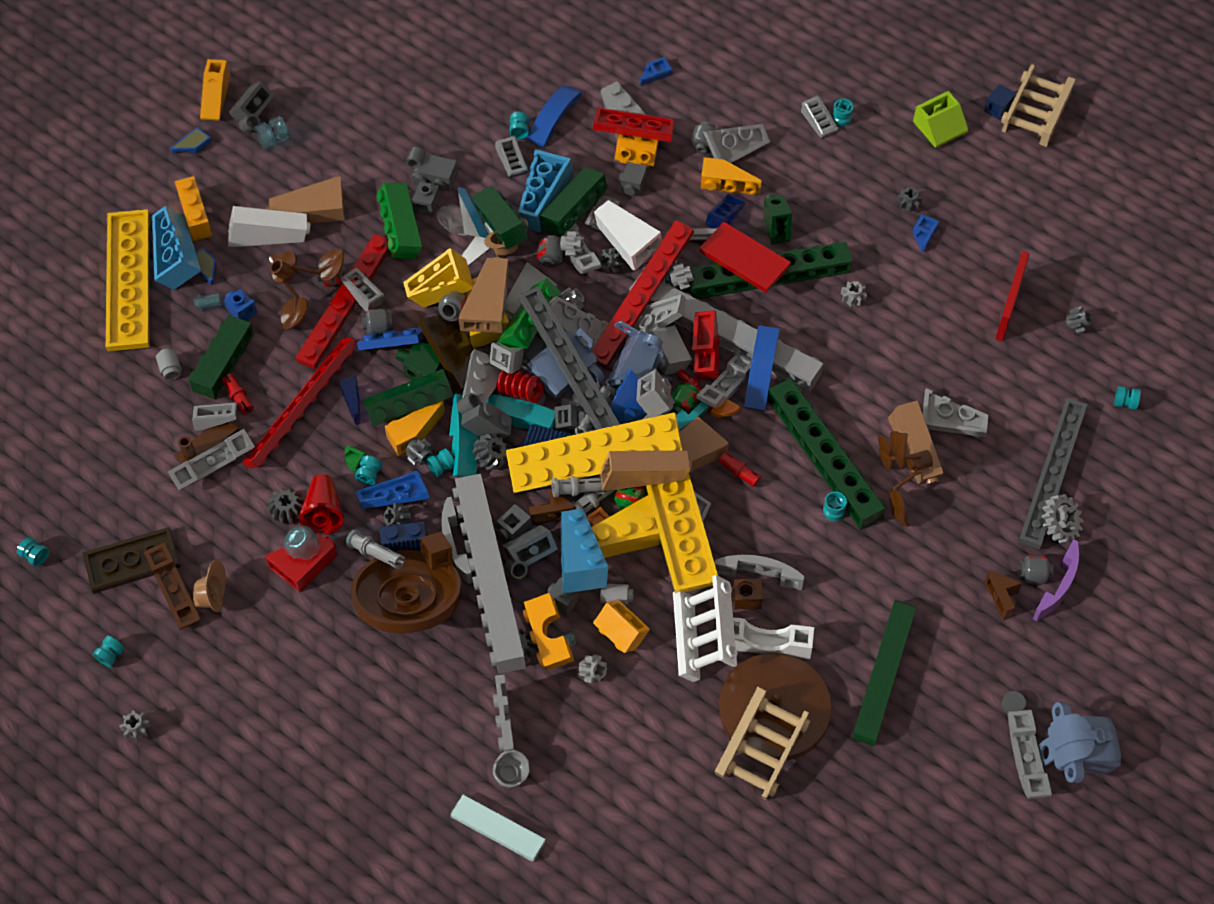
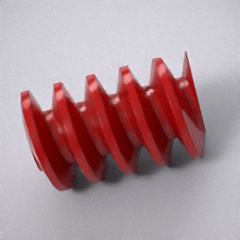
(520, 386)

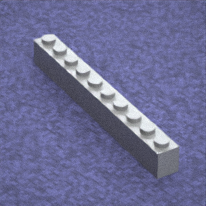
(740, 338)
(489, 576)

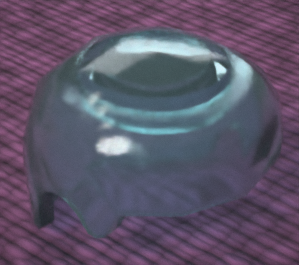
(302, 542)

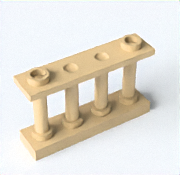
(1051, 117)
(739, 745)

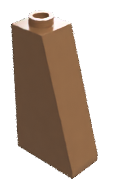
(319, 201)
(487, 299)
(910, 420)
(702, 443)
(643, 468)

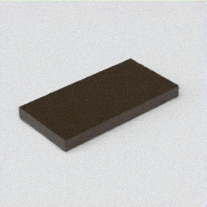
(450, 347)
(125, 560)

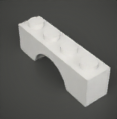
(791, 641)

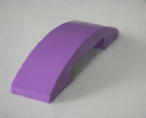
(1049, 601)

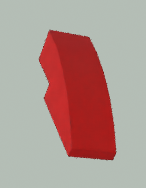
(706, 345)

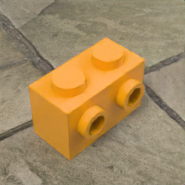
(636, 150)
(621, 626)

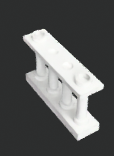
(686, 632)

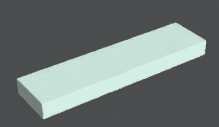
(498, 828)

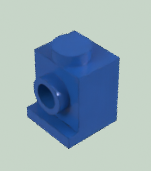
(240, 305)

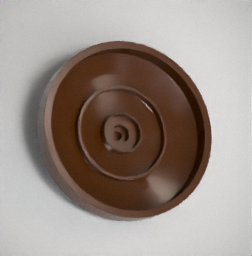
(405, 597)
(788, 685)

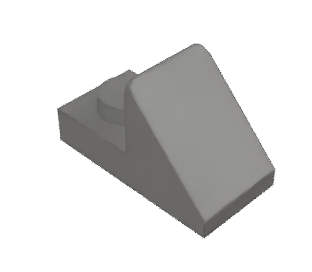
(506, 358)

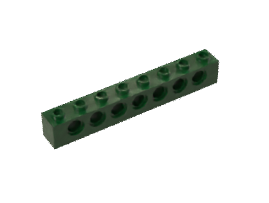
(823, 262)
(862, 513)

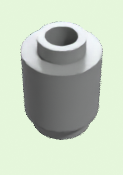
(168, 364)
(617, 591)

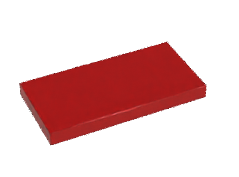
(633, 124)
(745, 257)
(1012, 296)

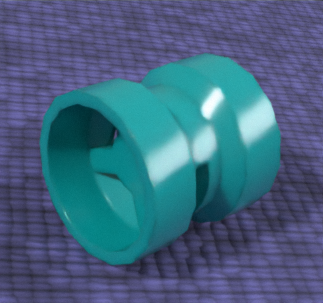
(842, 112)
(519, 125)
(1127, 397)
(440, 463)
(369, 468)
(834, 506)
(32, 551)
(108, 651)

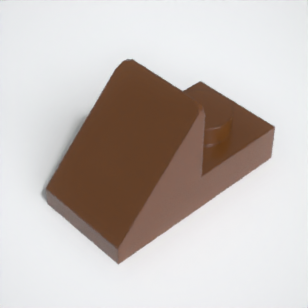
(549, 512)
(1001, 589)

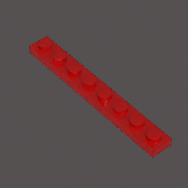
(642, 292)
(341, 305)
(295, 409)

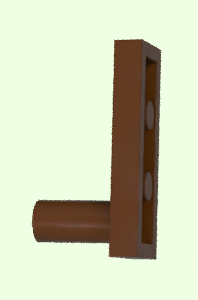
(205, 441)

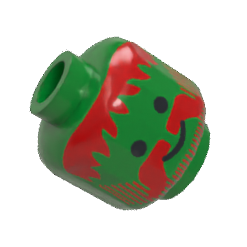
(685, 398)
(628, 496)

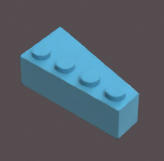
(546, 180)
(173, 249)
(580, 554)

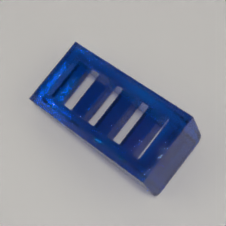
(723, 212)
(351, 395)

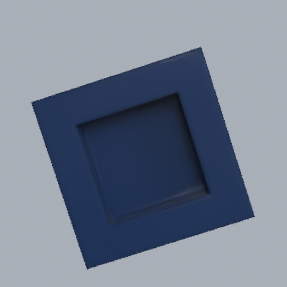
(999, 101)

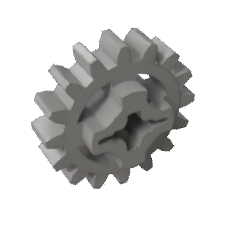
(1062, 518)

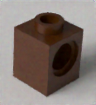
(436, 550)
(751, 586)

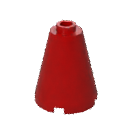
(322, 506)

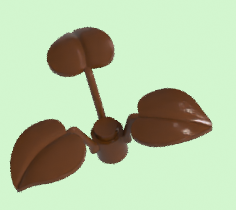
(283, 269)
(914, 461)

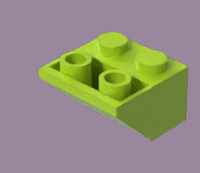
(940, 119)

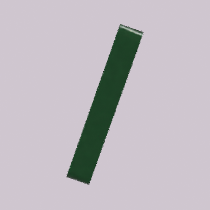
(884, 673)

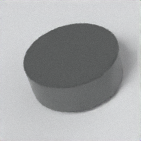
(1013, 702)

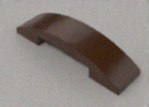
(172, 586)

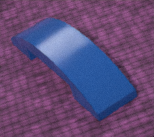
(551, 114)
(761, 368)

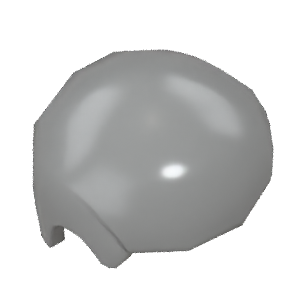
(511, 769)

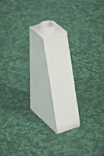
(266, 227)
(628, 234)

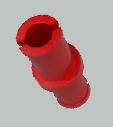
(237, 394)
(739, 469)

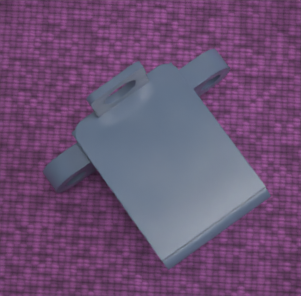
(640, 354)
(550, 374)
(1080, 744)

